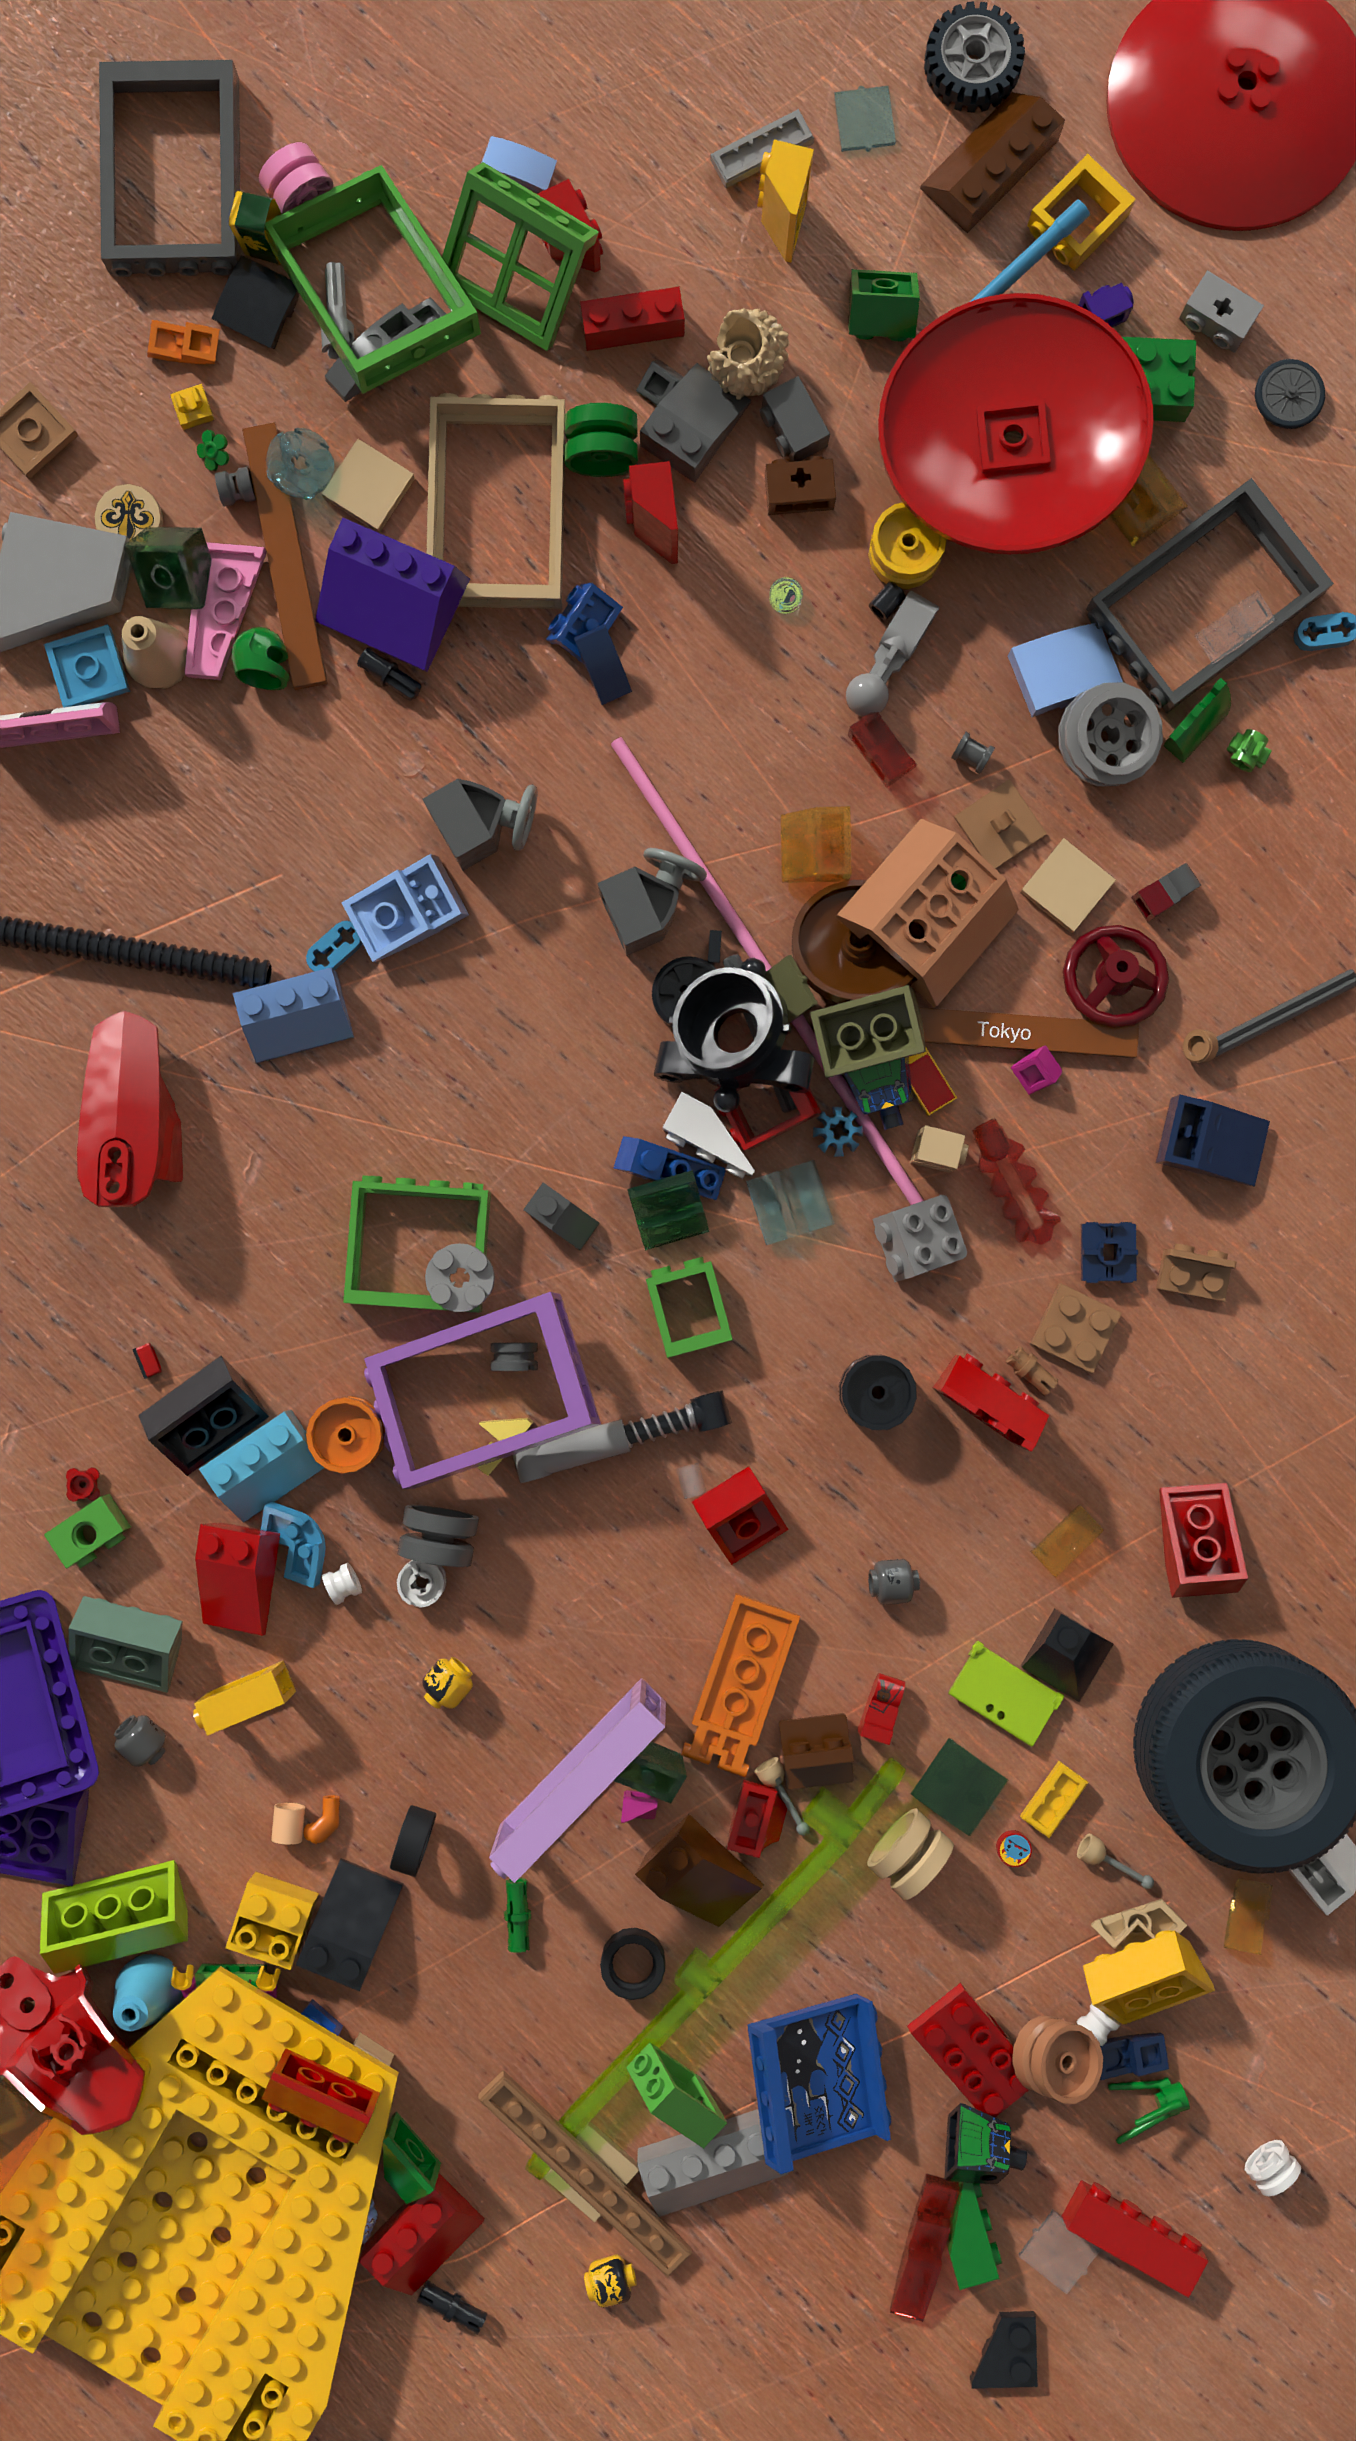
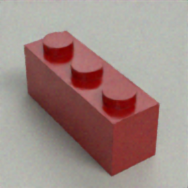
(632, 318)

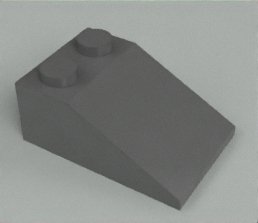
(692, 422)

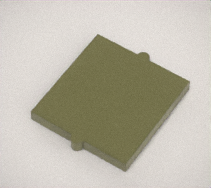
(792, 986)

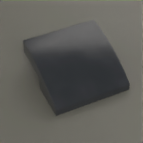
(256, 302)

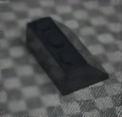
(202, 1416)

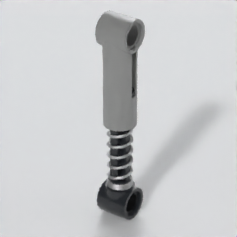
(615, 1438)

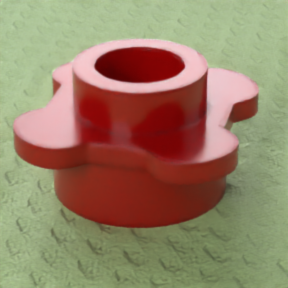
(75, 1491)

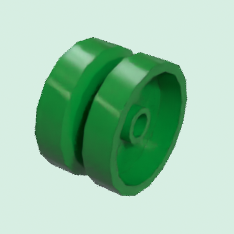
(601, 439)

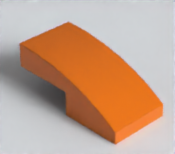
(183, 344)

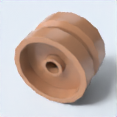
(1057, 2059)

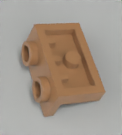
(1195, 1273)

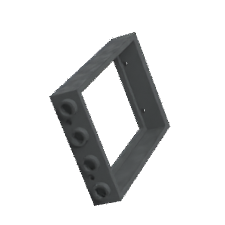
(170, 77)
(1277, 541)

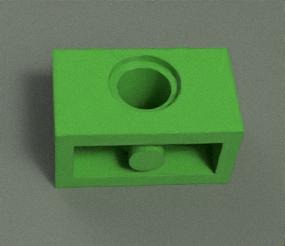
(68, 1536)

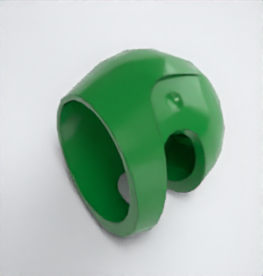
(257, 655)

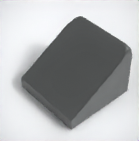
(658, 381)

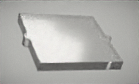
(1058, 2252)

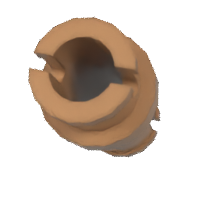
(1031, 1371)

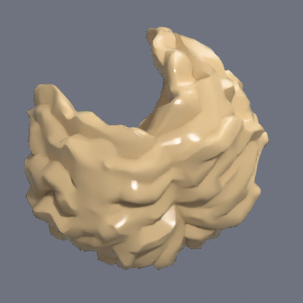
(749, 353)

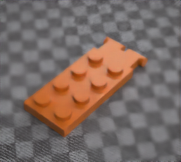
(741, 1683)

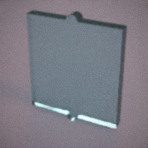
(864, 118)

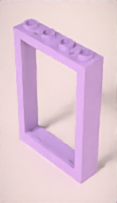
(577, 1780)

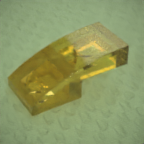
(1247, 1916)

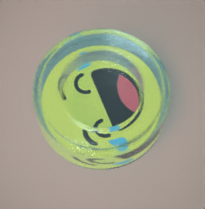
(785, 595)

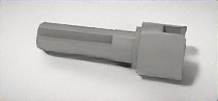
(336, 306)

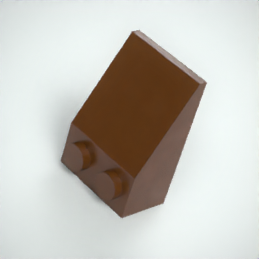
(697, 1873)

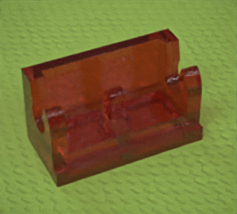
(881, 748)

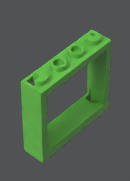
(403, 1187)

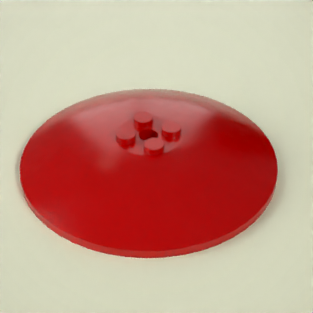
(1229, 151)
(1028, 370)

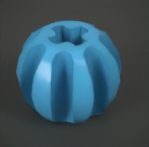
(828, 1134)

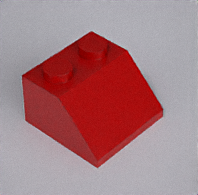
(739, 1515)

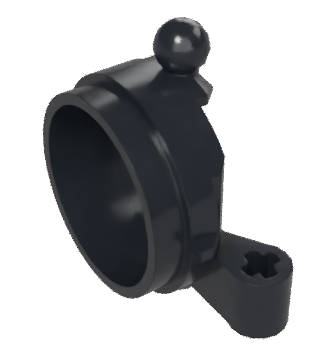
(696, 1028)

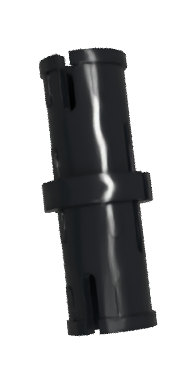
(452, 2307)

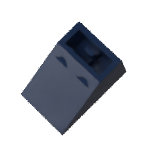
(1212, 1140)

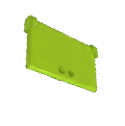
(998, 1687)

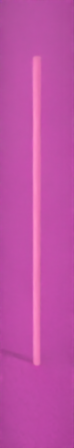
(754, 951)

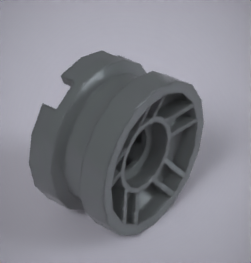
(514, 1356)

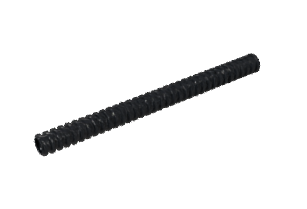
(134, 952)

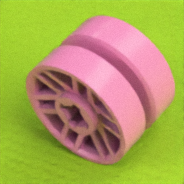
(294, 176)

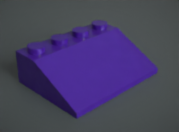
(388, 594)
(44, 1840)

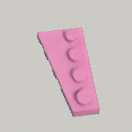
(217, 624)

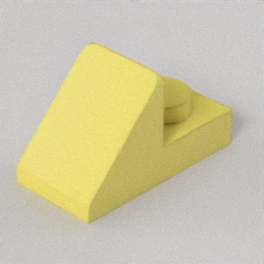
(501, 1430)

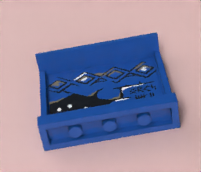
(818, 2079)

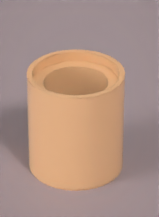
(288, 1823)

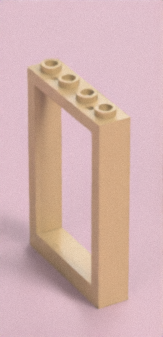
(503, 411)

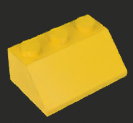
(784, 193)
(1147, 1977)

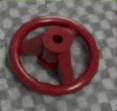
(1116, 975)

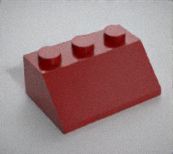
(652, 507)
(320, 2097)
(420, 2238)

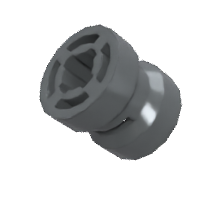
(228, 488)

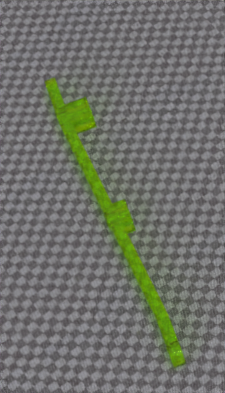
(701, 1974)

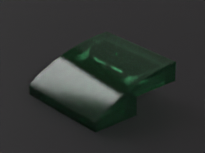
(668, 1210)
(959, 1787)

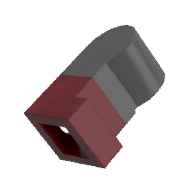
(1166, 892)

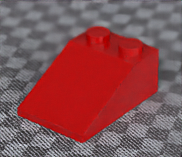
(1201, 1541)
(236, 1575)

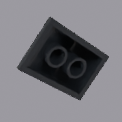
(349, 1924)

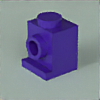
(1109, 303)

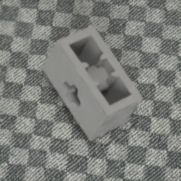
(1215, 297)

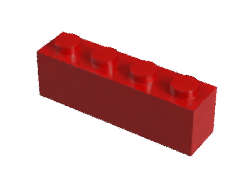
(1135, 2237)

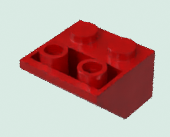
(574, 203)

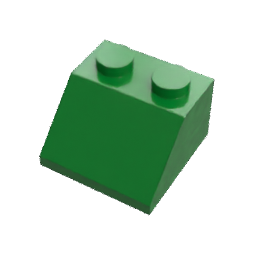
(883, 304)

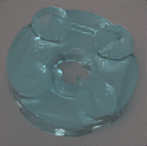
(293, 481)

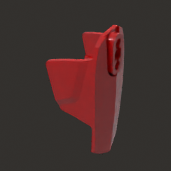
(128, 1112)

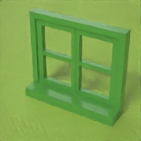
(532, 215)

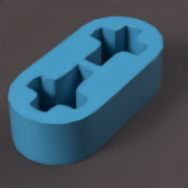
(1325, 624)
(330, 941)

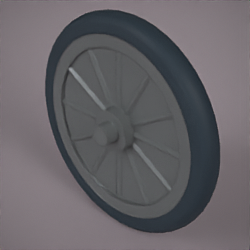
(1290, 393)

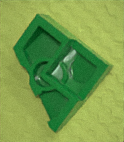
(1200, 722)

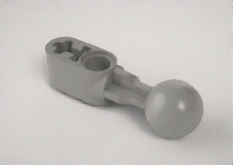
(869, 690)

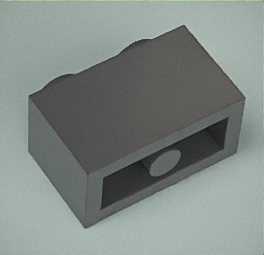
(794, 420)

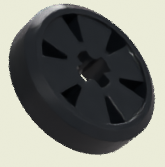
(672, 979)

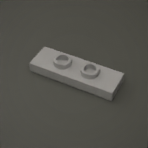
(745, 155)

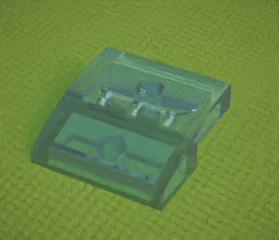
(790, 1202)

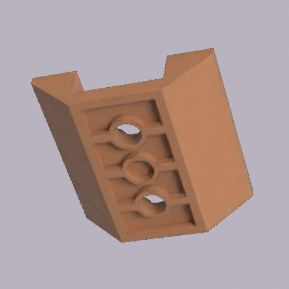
(918, 888)

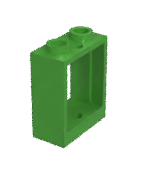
(699, 1341)
(675, 2095)

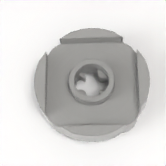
(446, 1263)

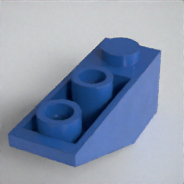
(657, 1162)

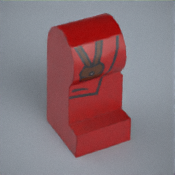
(882, 1709)

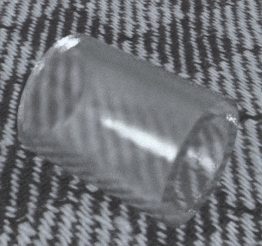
(691, 1480)

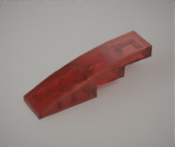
(924, 2248)

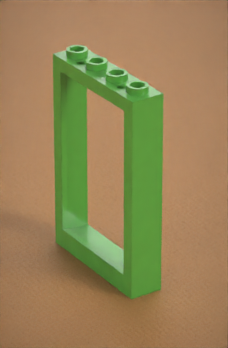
(340, 205)

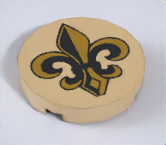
(127, 511)

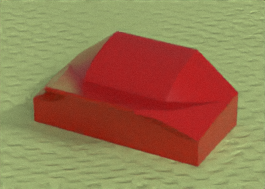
(756, 1819)

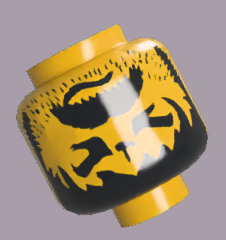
(447, 1683)
(609, 2281)

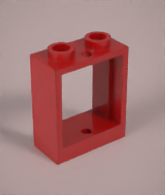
(743, 1134)

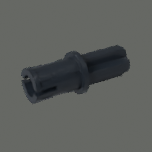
(389, 674)

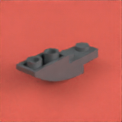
(385, 330)

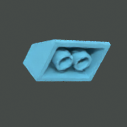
(262, 1466)

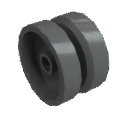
(437, 1536)

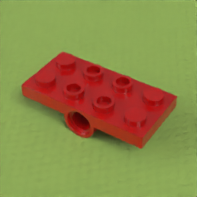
(970, 2050)

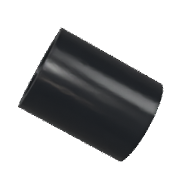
(887, 600)

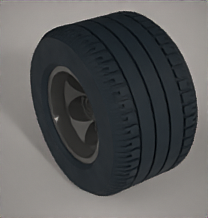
(1289, 1814)

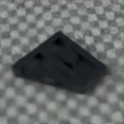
(1009, 2353)

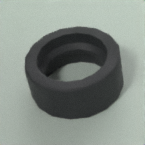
(412, 1841)
(632, 1990)

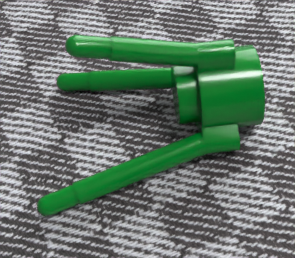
(1170, 2101)

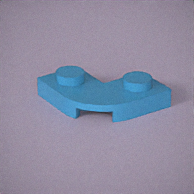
(304, 1542)

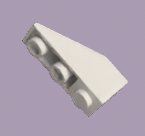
(700, 1127)

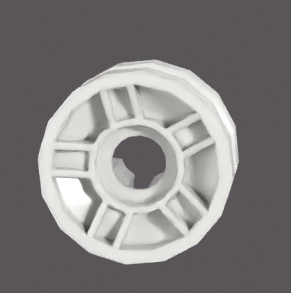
(419, 1596)
(1272, 2168)

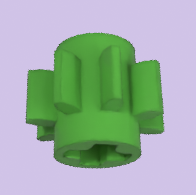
(1249, 750)

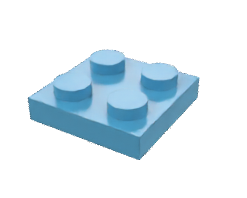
(87, 667)

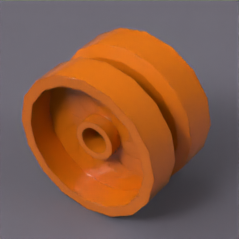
(333, 1449)

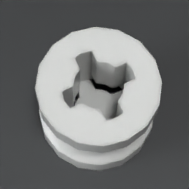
(342, 1583)
(1099, 2024)

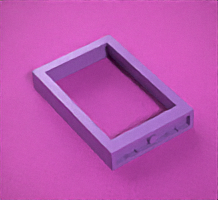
(566, 1365)

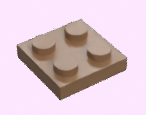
(32, 430)
(1075, 1328)

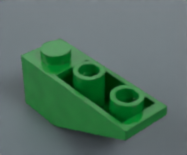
(968, 2243)

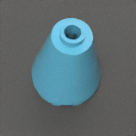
(144, 1992)

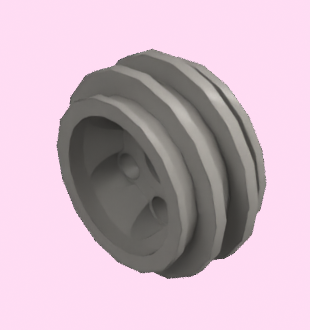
(1083, 745)

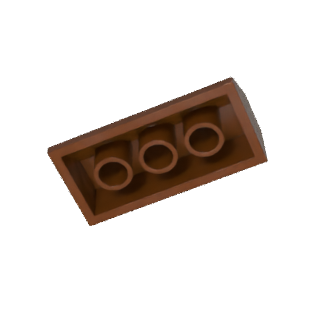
(994, 158)

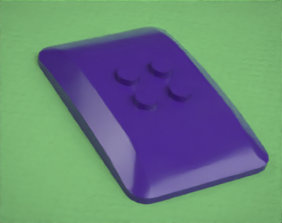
(42, 1716)

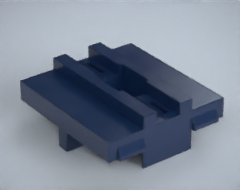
(1092, 1259)

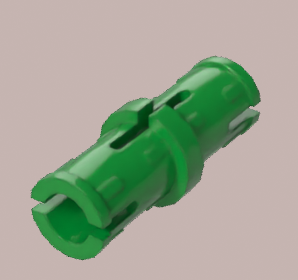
(517, 1915)

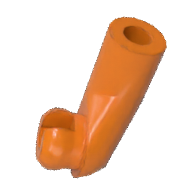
(320, 1830)

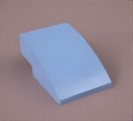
(1062, 666)
(405, 908)

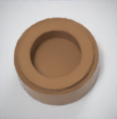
(1200, 1046)

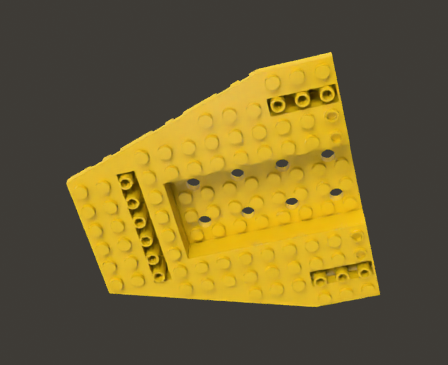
(272, 2300)

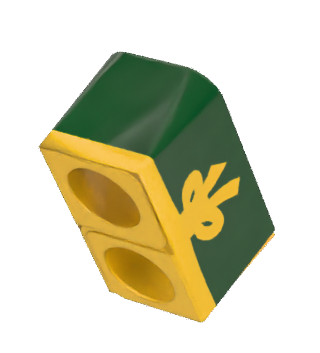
(248, 224)

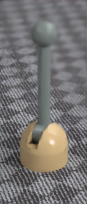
(772, 1775)
(1094, 1852)

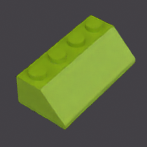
(113, 1917)

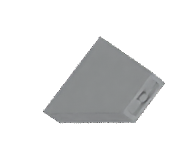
(57, 577)

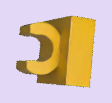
(192, 407)

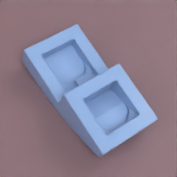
(520, 163)

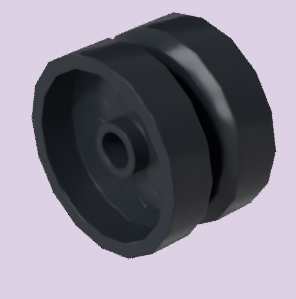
(897, 1392)

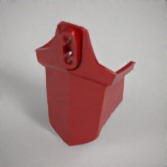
(65, 2050)

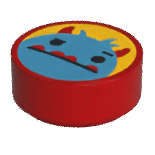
(1013, 1848)

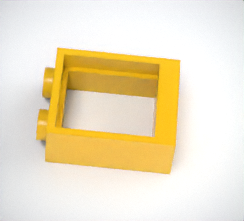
(1099, 187)
(244, 1698)

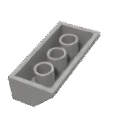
(684, 2174)

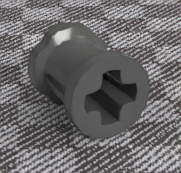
(973, 752)

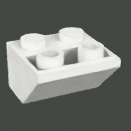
(1330, 1878)

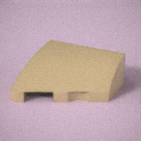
(1138, 1924)

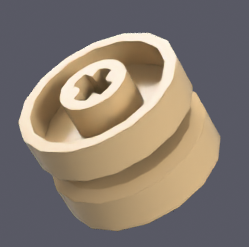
(910, 1854)

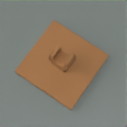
(1000, 824)

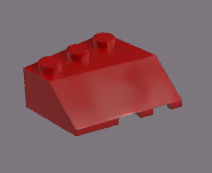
(992, 1401)

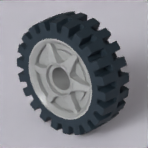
(979, 34)

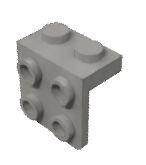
(920, 1238)

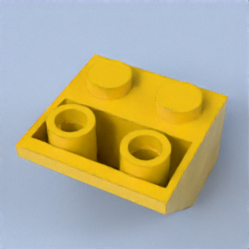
(272, 1920)

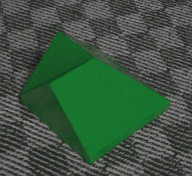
(408, 2162)

